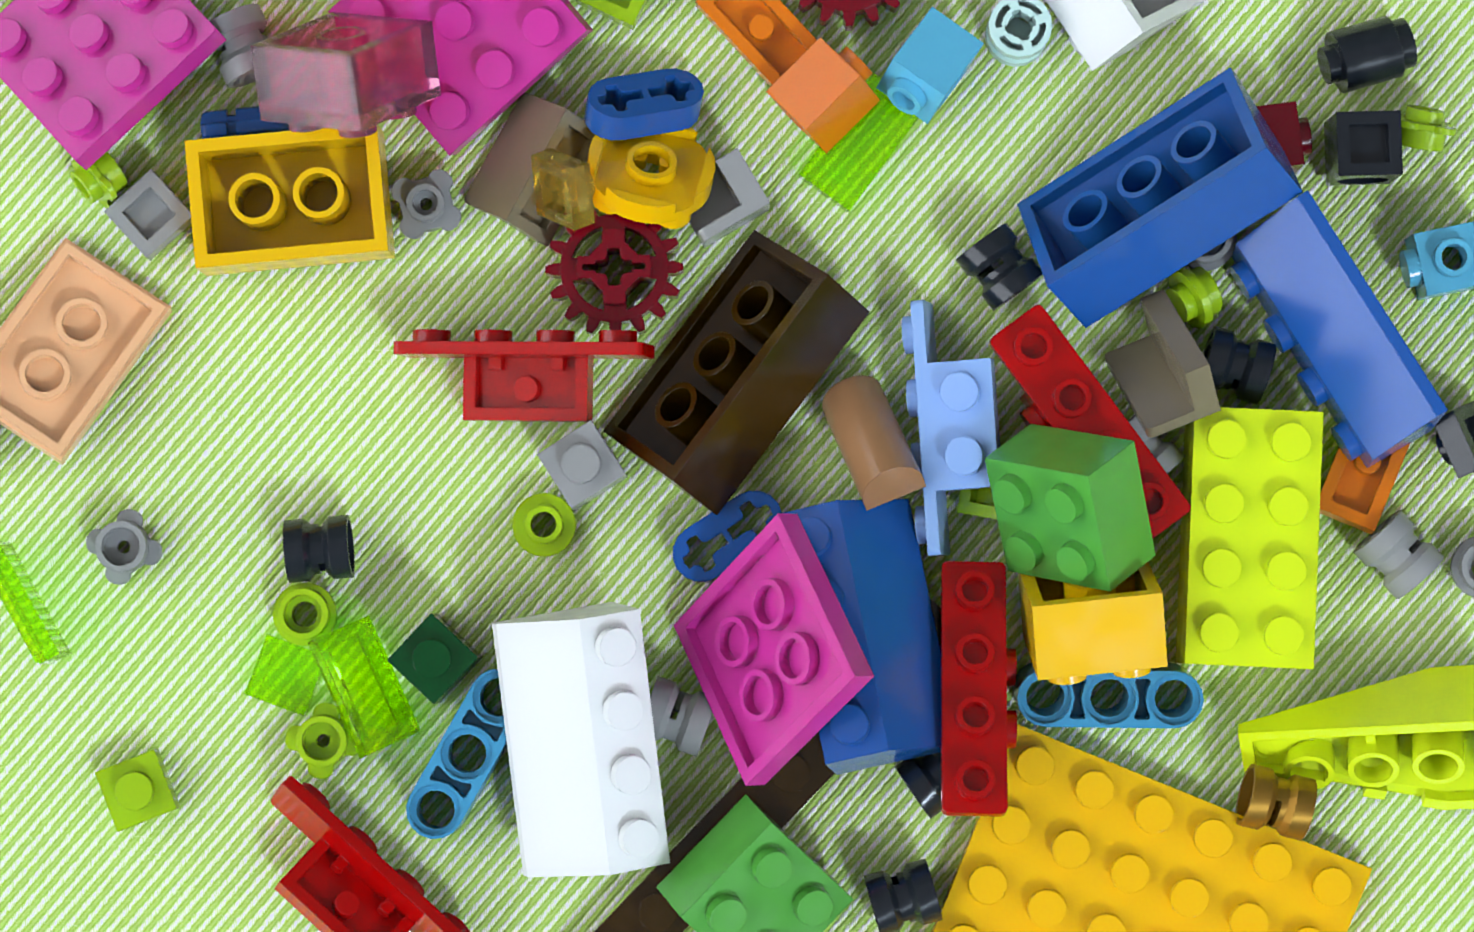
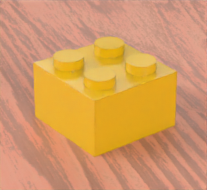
(1091, 630)

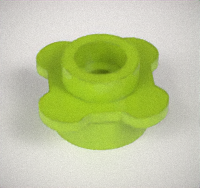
(1425, 128)
(99, 181)
(305, 737)

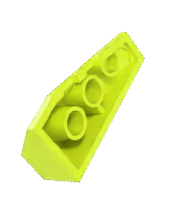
(1384, 737)

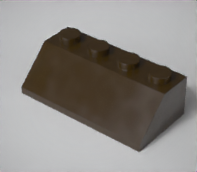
(737, 371)

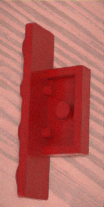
(526, 379)
(1069, 397)
(974, 689)
(344, 880)

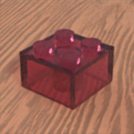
(346, 73)

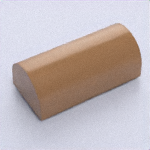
(871, 441)

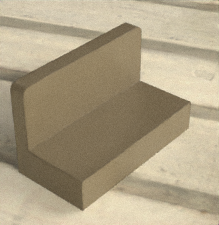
(506, 177)
(1165, 372)

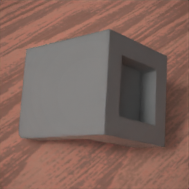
(732, 201)

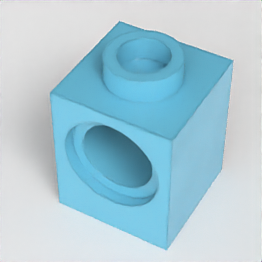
(929, 65)

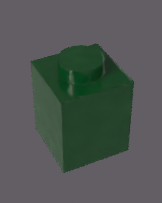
(435, 658)

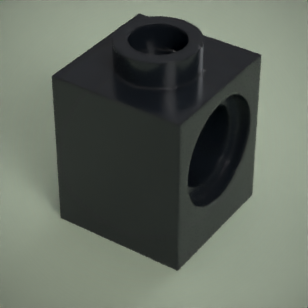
(1363, 148)

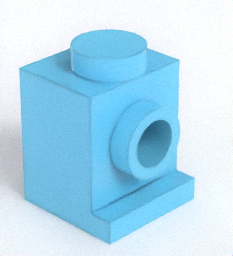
(1423, 264)

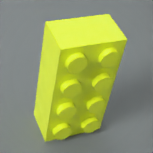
(1250, 539)

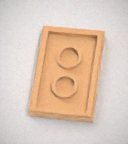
(71, 348)

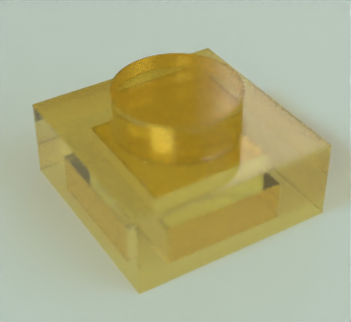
(563, 188)

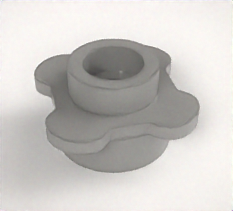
(440, 215)
(106, 542)

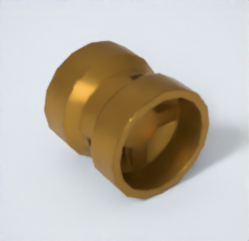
(1276, 802)

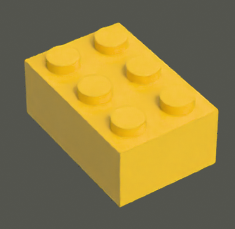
(288, 200)

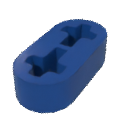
(643, 104)
(714, 525)

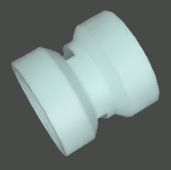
(1014, 40)

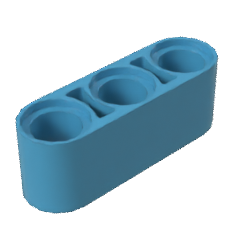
(1134, 709)
(446, 776)

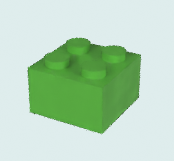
(1070, 506)
(752, 880)

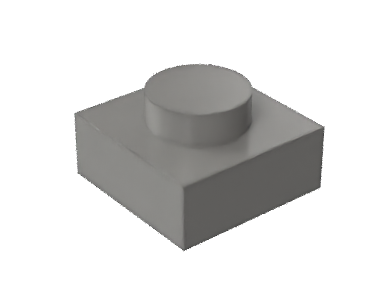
(150, 214)

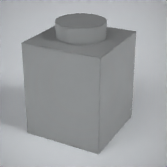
(582, 465)

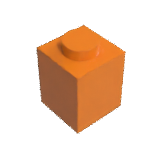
(825, 93)

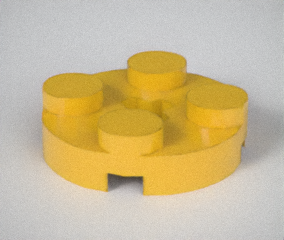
(652, 198)

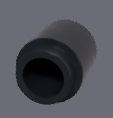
(1367, 53)

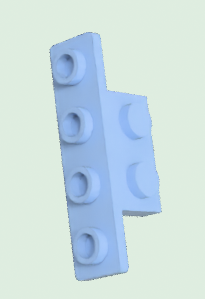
(955, 424)

